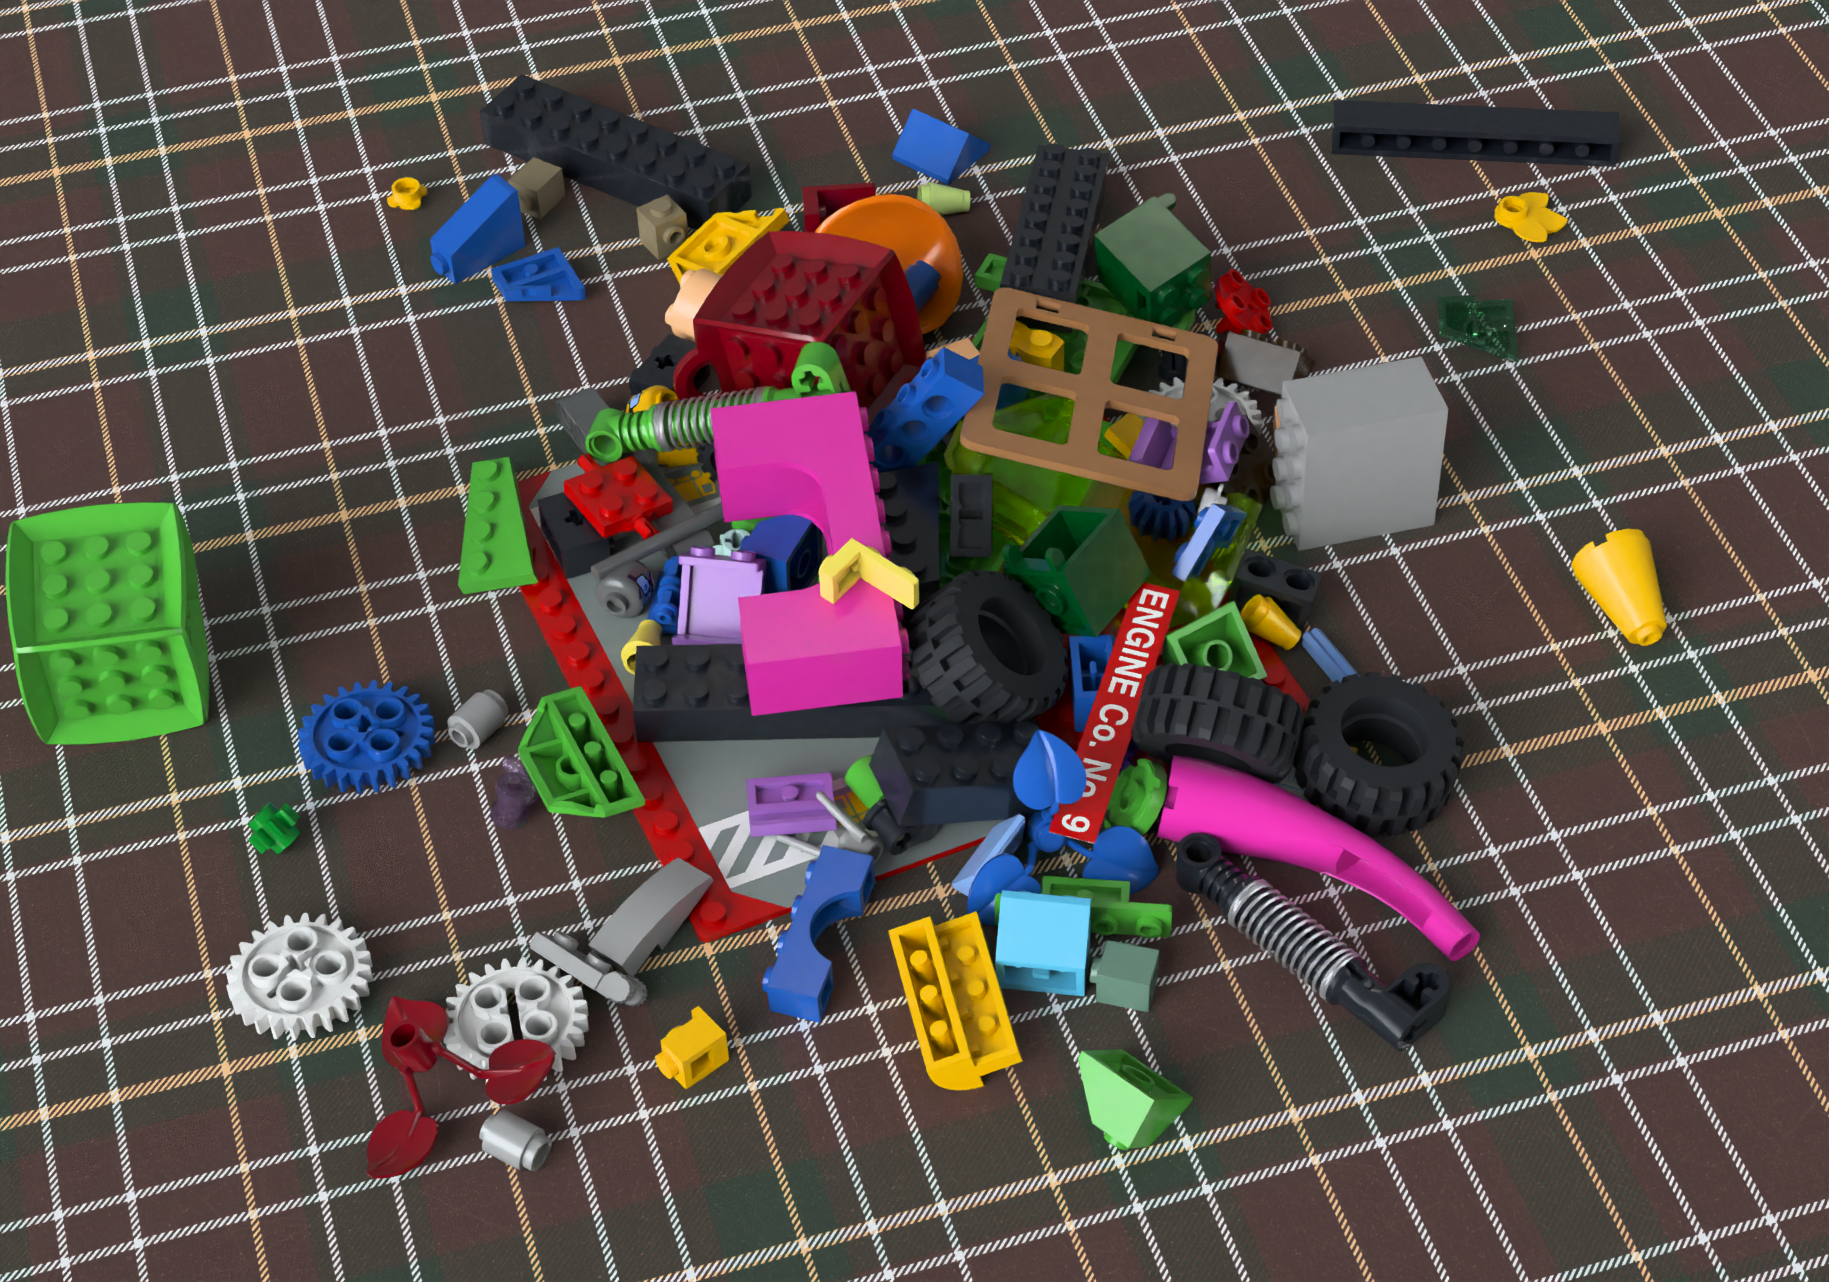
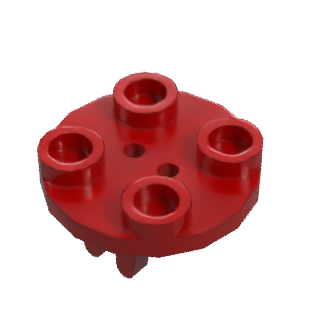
(1242, 305)

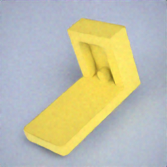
(858, 561)

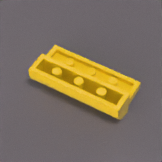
(955, 1000)

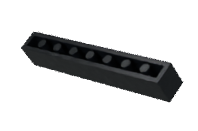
(1475, 133)

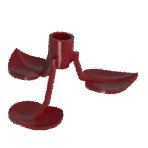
(413, 1043)

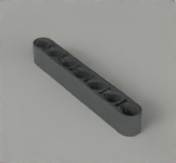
(577, 416)

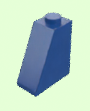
(479, 232)

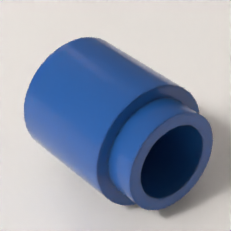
(922, 282)

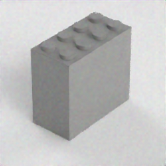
(1358, 453)

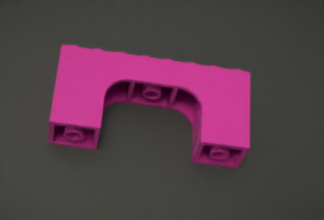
(812, 464)

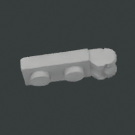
(589, 969)

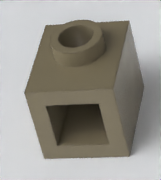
(538, 187)
(662, 226)

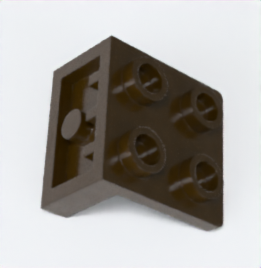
(1254, 469)

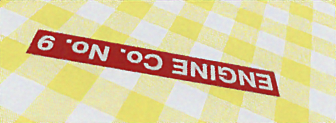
(1115, 707)

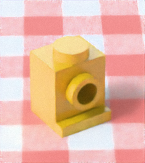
(693, 1049)

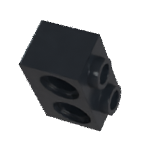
(971, 514)
(1287, 584)

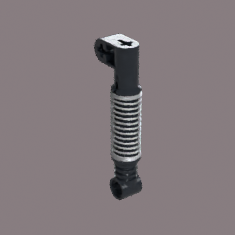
(1338, 974)

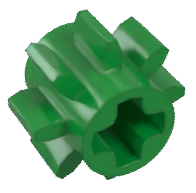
(273, 828)

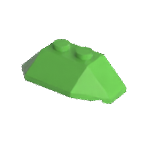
(576, 759)

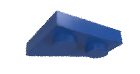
(539, 278)

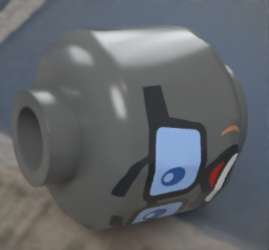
(626, 588)

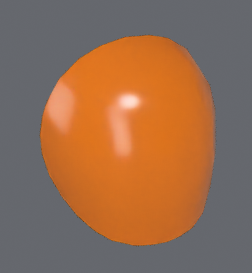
(914, 234)

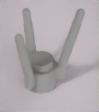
(853, 839)

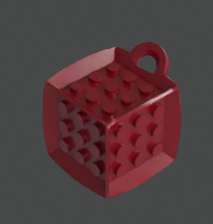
(804, 291)

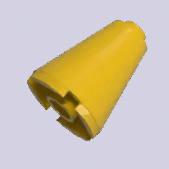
(1624, 584)

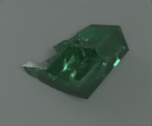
(1479, 324)

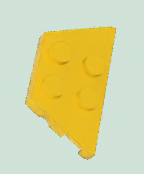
(724, 240)

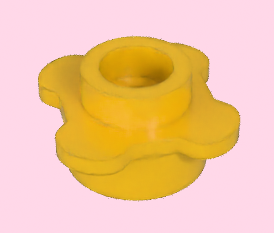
(407, 193)

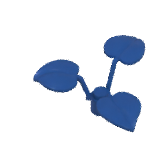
(1044, 777)

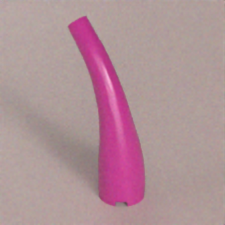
(1273, 824)

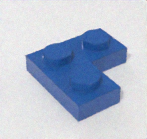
(1215, 529)

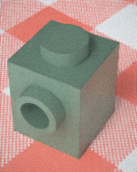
(1125, 975)

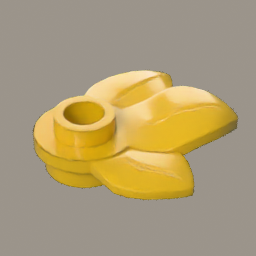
(1529, 216)

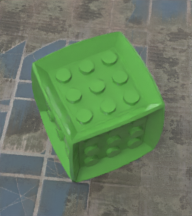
(107, 623)

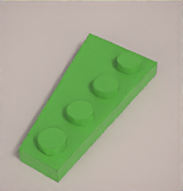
(495, 533)

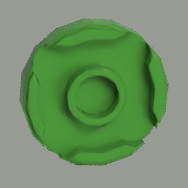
(1137, 796)

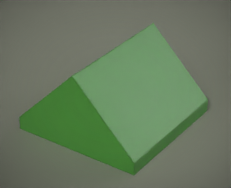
(1215, 641)

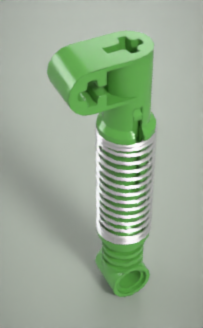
(692, 422)

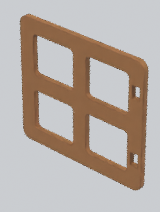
(1092, 394)

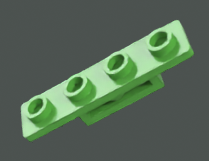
(1109, 906)

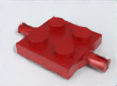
(618, 496)

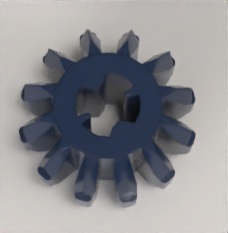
(1160, 515)

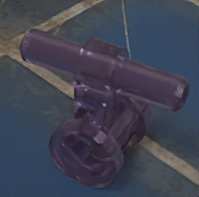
(514, 794)

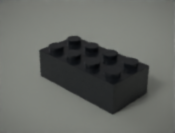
(952, 771)

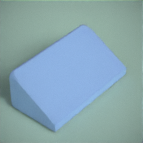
(1002, 839)

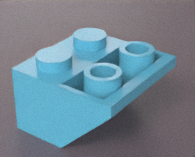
(1043, 942)

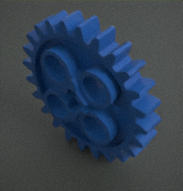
(366, 737)

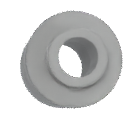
(477, 719)
(515, 1141)

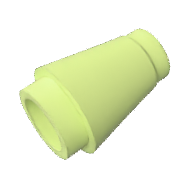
(944, 199)

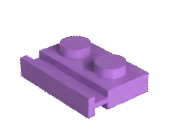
(789, 804)

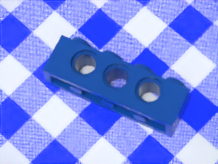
(925, 410)

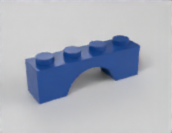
(835, 890)

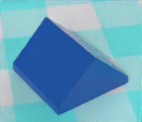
(937, 148)

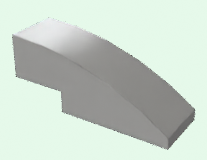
(650, 916)

